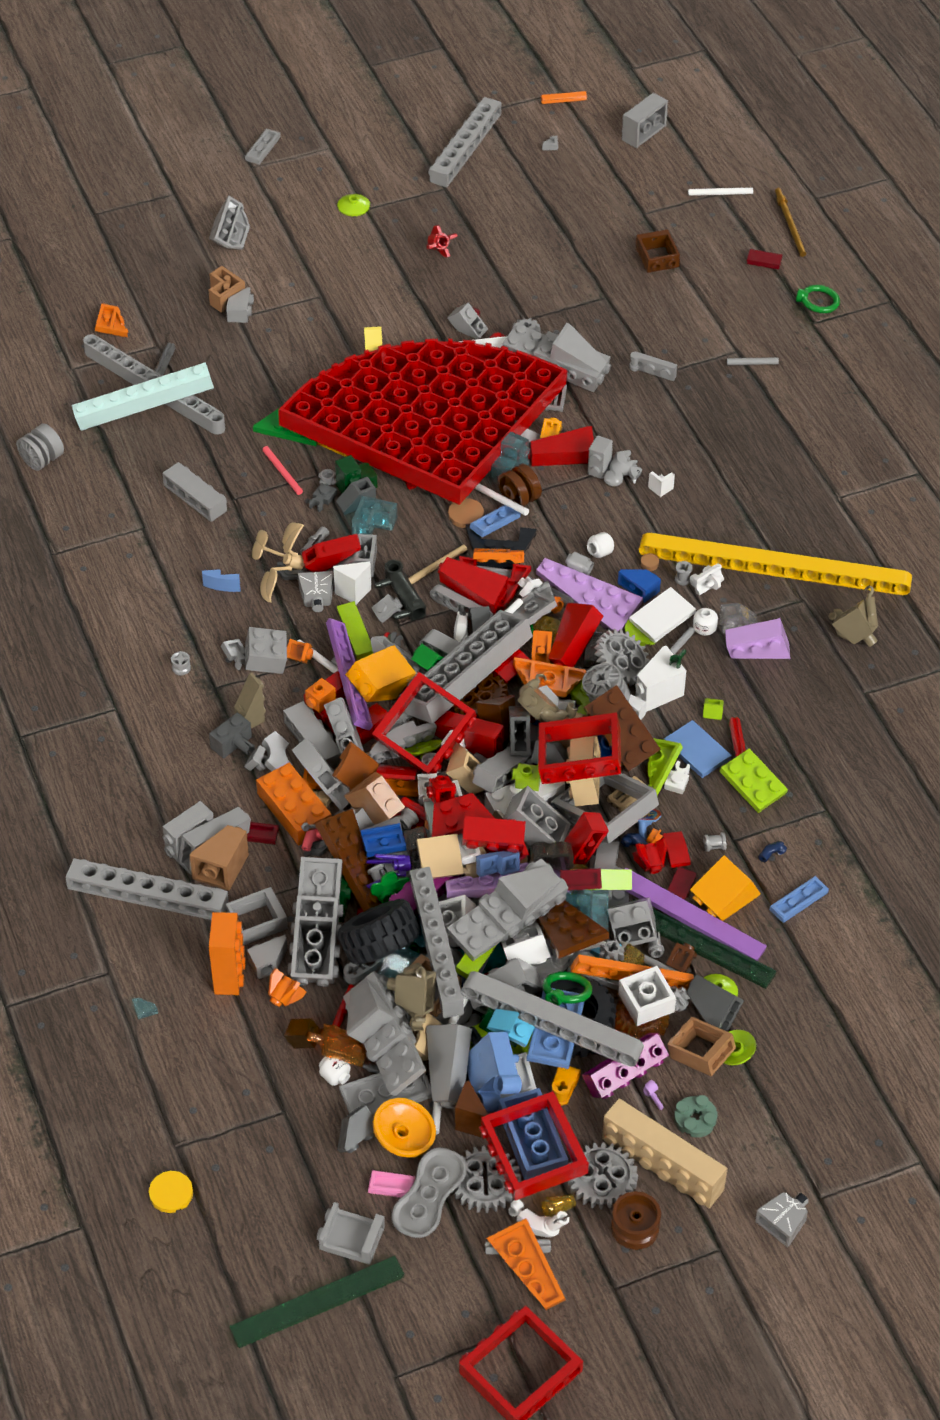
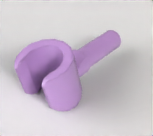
(649, 1089)

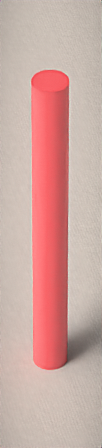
(282, 470)

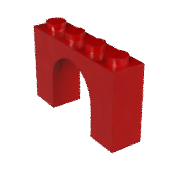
(376, 712)

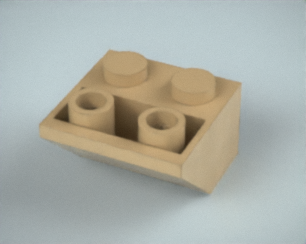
(461, 768)

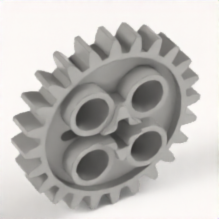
(622, 652)
(603, 1176)
(475, 1179)

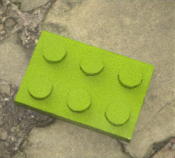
(753, 780)

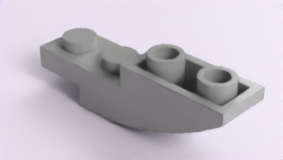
(342, 724)
(404, 736)
(321, 772)

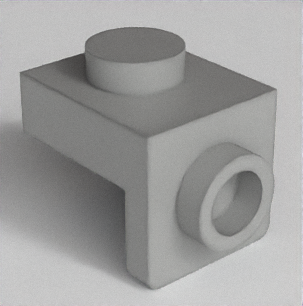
(387, 607)

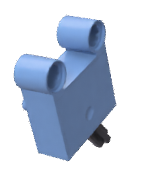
(492, 1068)

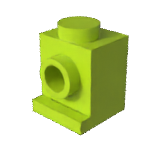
(526, 776)

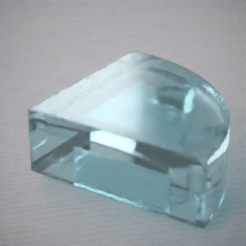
(144, 1008)

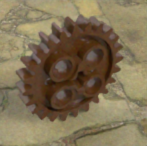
(488, 688)

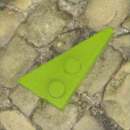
(662, 762)

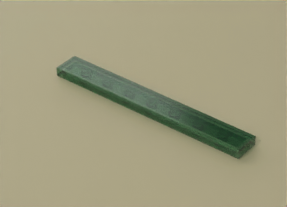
(714, 950)
(316, 1301)

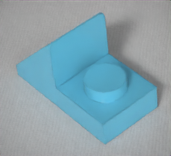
(508, 1022)

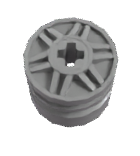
(40, 447)
(603, 678)

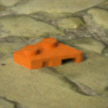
(110, 321)

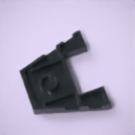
(525, 538)

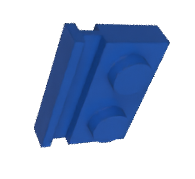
(383, 840)

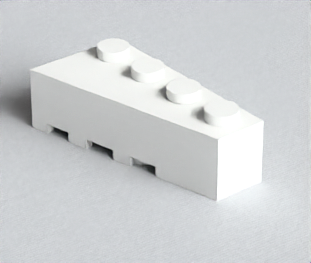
(502, 797)

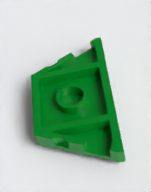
(271, 427)

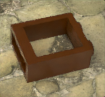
(662, 239)

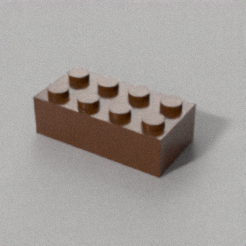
(635, 738)

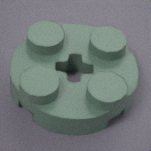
(701, 1106)

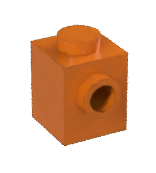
(320, 694)

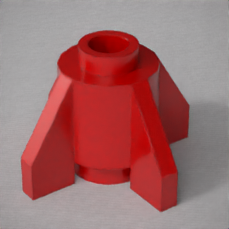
(439, 240)
(651, 856)

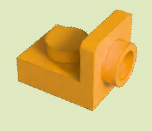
(551, 427)

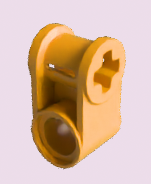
(564, 1083)

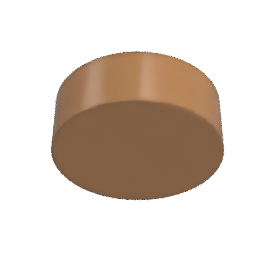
(649, 562)

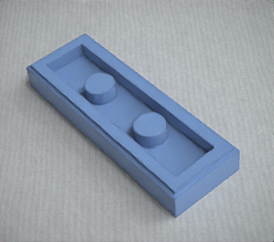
(494, 520)
(799, 899)

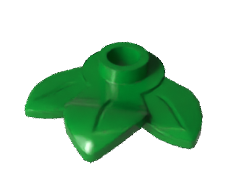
(388, 886)

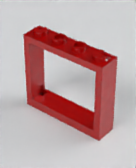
(400, 706)
(580, 728)
(546, 1180)
(543, 1393)

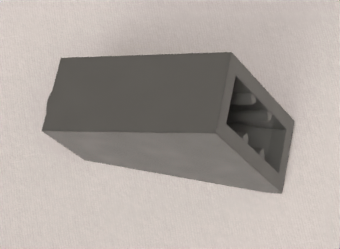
(519, 730)
(714, 1003)

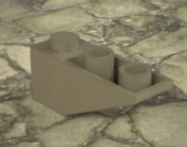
(251, 700)

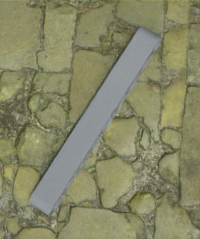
(553, 1019)

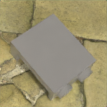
(350, 1234)

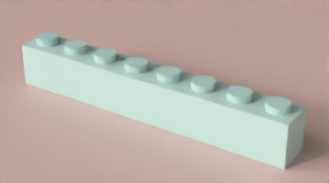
(142, 396)

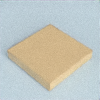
(441, 855)

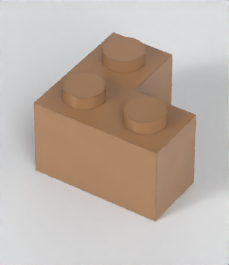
(223, 285)

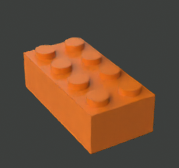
(291, 800)
(227, 953)

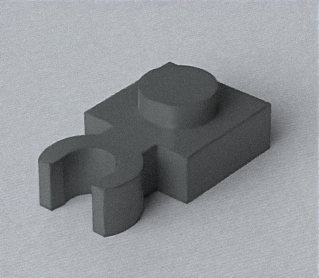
(323, 495)

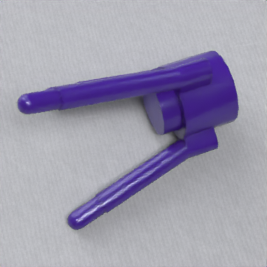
(400, 863)

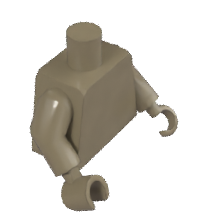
(858, 621)
(540, 705)
(414, 992)

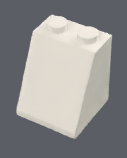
(659, 681)

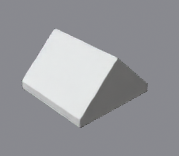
(352, 581)

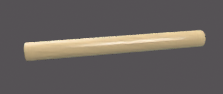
(432, 567)

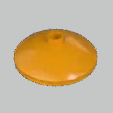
(410, 1121)

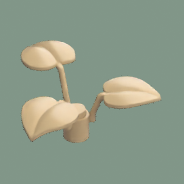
(291, 560)

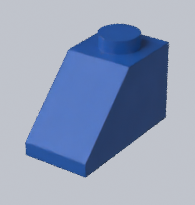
(639, 582)

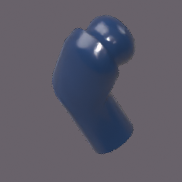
(632, 839)
(770, 849)

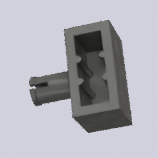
(232, 735)

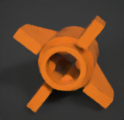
(284, 989)

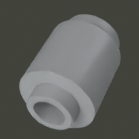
(579, 563)

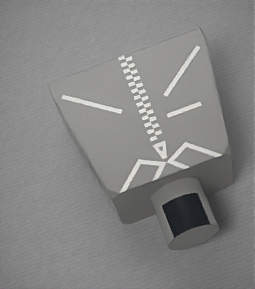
(316, 589)
(783, 1216)

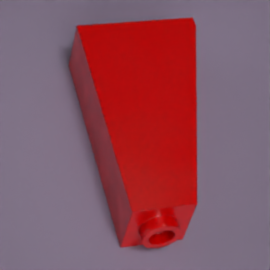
(562, 448)
(474, 582)
(574, 633)
(483, 737)

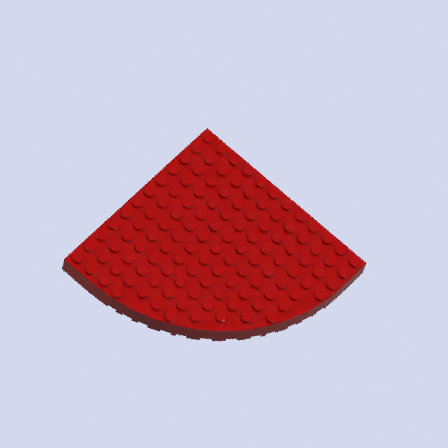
(425, 409)

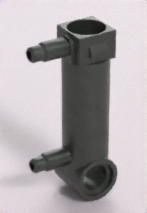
(404, 590)

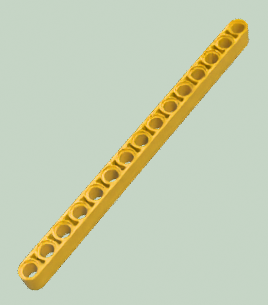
(776, 563)

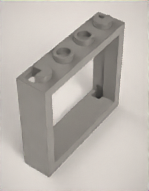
(646, 802)

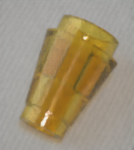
(555, 1204)

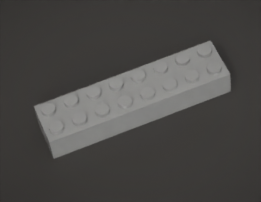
(470, 663)

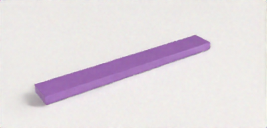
(345, 659)
(695, 917)

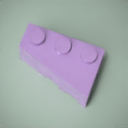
(758, 641)

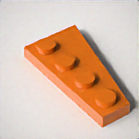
(525, 1257)

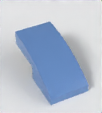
(216, 581)
(501, 862)

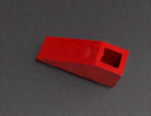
(329, 553)

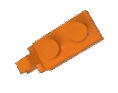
(498, 555)

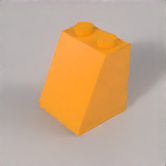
(381, 675)
(724, 889)

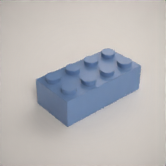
(533, 1138)

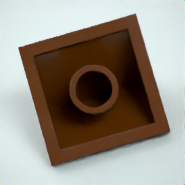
(496, 711)
(469, 1111)

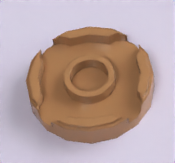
(465, 513)

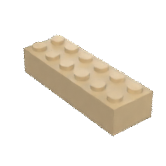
(664, 1153)

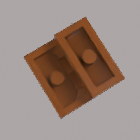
(354, 766)

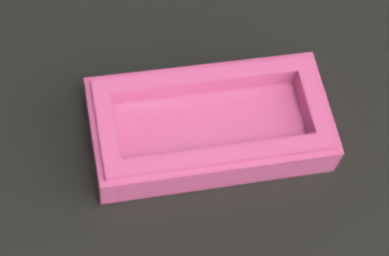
(390, 1183)

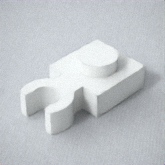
(677, 779)

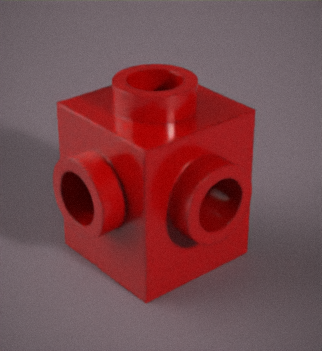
(440, 789)

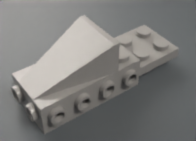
(568, 350)
(510, 908)
(316, 922)
(383, 1031)

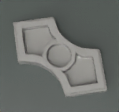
(275, 747)

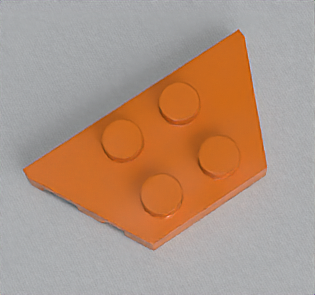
(559, 678)

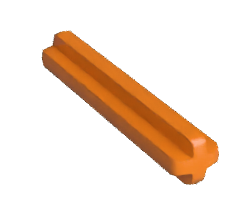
(563, 97)

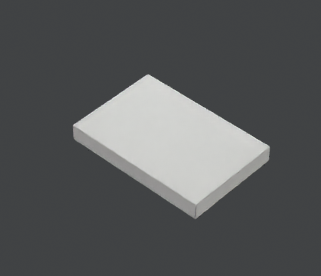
(662, 615)

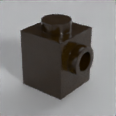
(298, 1032)

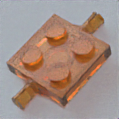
(338, 1045)

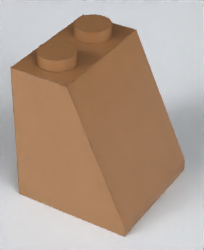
(375, 798)
(220, 858)

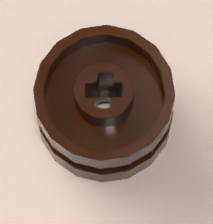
(520, 485)
(635, 1220)

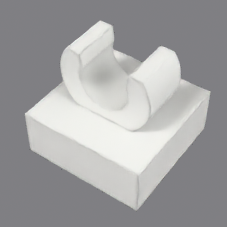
(528, 585)

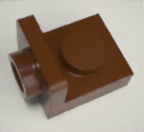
(681, 957)

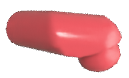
(310, 837)

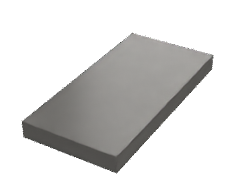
(373, 1092)

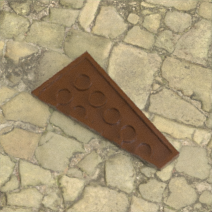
(345, 843)
(570, 929)

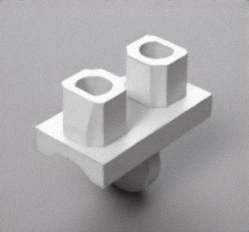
(708, 579)

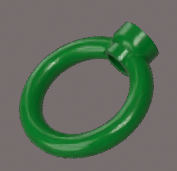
(802, 296)
(557, 996)

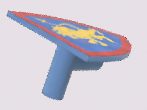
(647, 820)

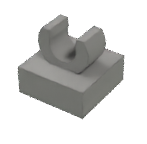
(255, 759)

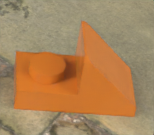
(541, 645)

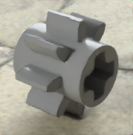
(612, 951)
(681, 998)

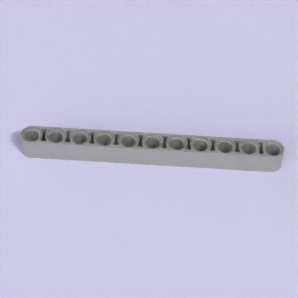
(136, 373)

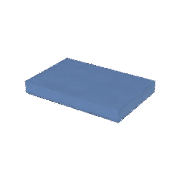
(699, 749)

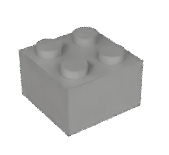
(265, 650)

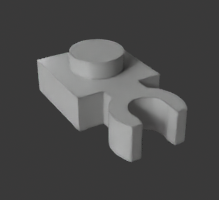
(234, 651)

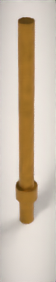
(782, 202)

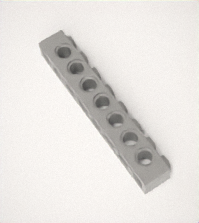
(465, 142)
(132, 887)
(436, 942)

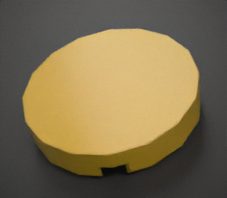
(170, 1191)

